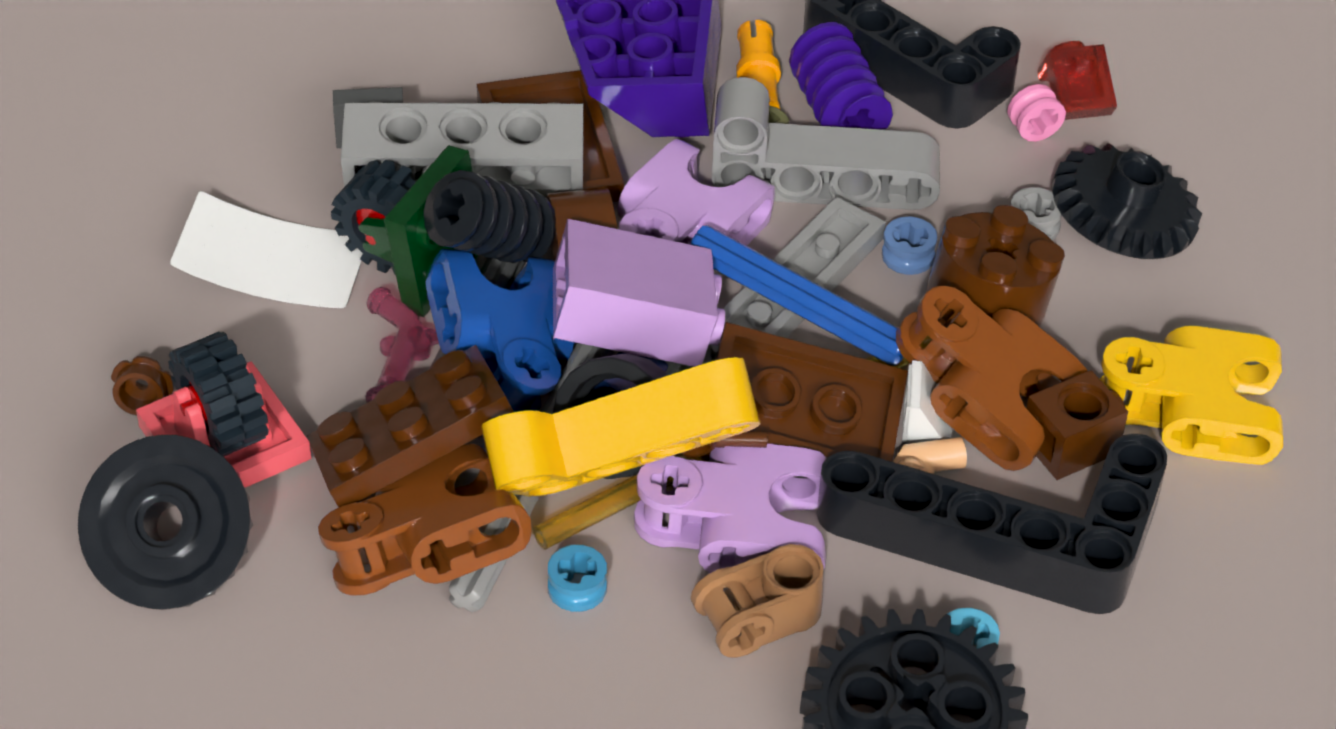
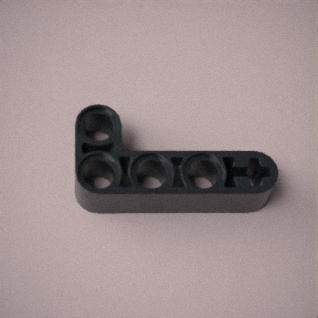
(922, 68)

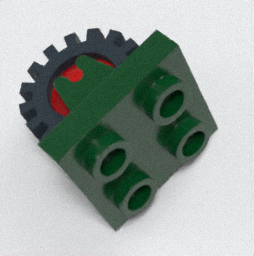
(385, 220)

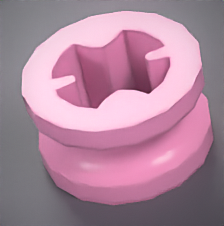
(1036, 112)

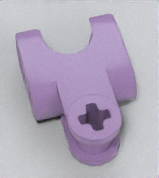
(672, 205)
(731, 503)

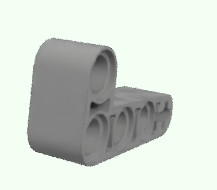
(820, 161)

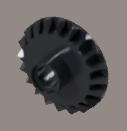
(1126, 202)
(123, 511)

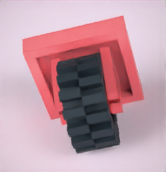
(228, 409)

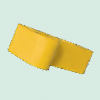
(640, 425)

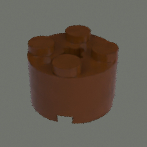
(998, 262)

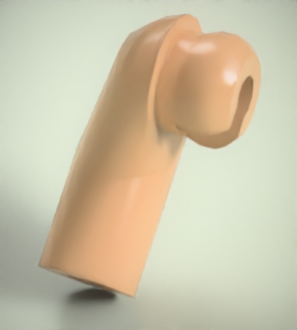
(933, 455)

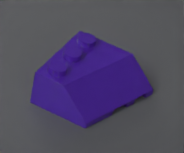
(649, 59)

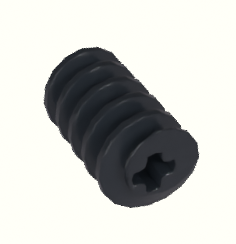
(489, 217)

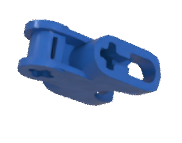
(506, 325)

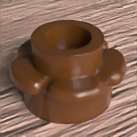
(130, 393)

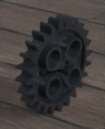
(956, 681)

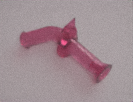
(409, 344)

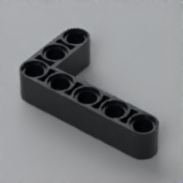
(998, 536)

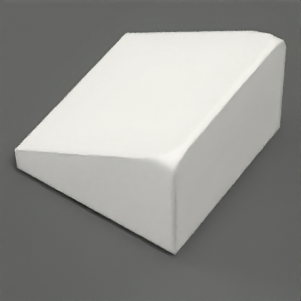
(919, 416)

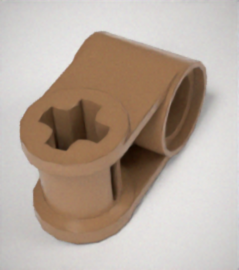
(763, 599)

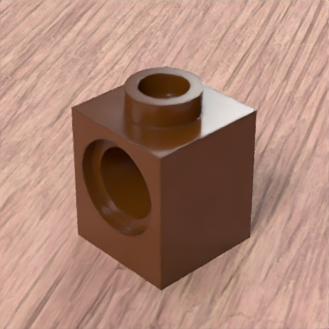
(1078, 422)

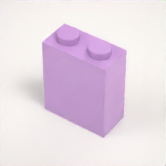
(636, 294)

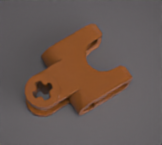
(983, 371)
(425, 527)

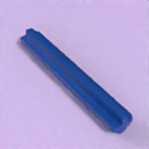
(800, 295)

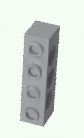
(505, 141)

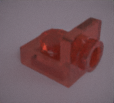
(1080, 79)

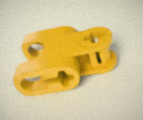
(1196, 389)

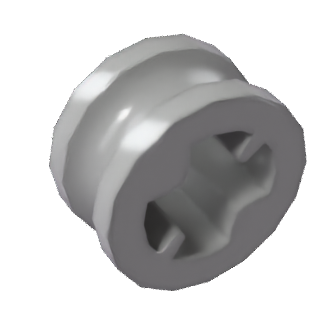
(1040, 203)

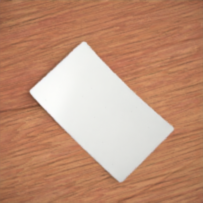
(266, 255)

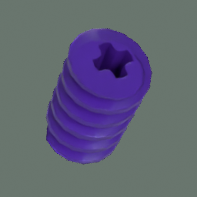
(838, 79)

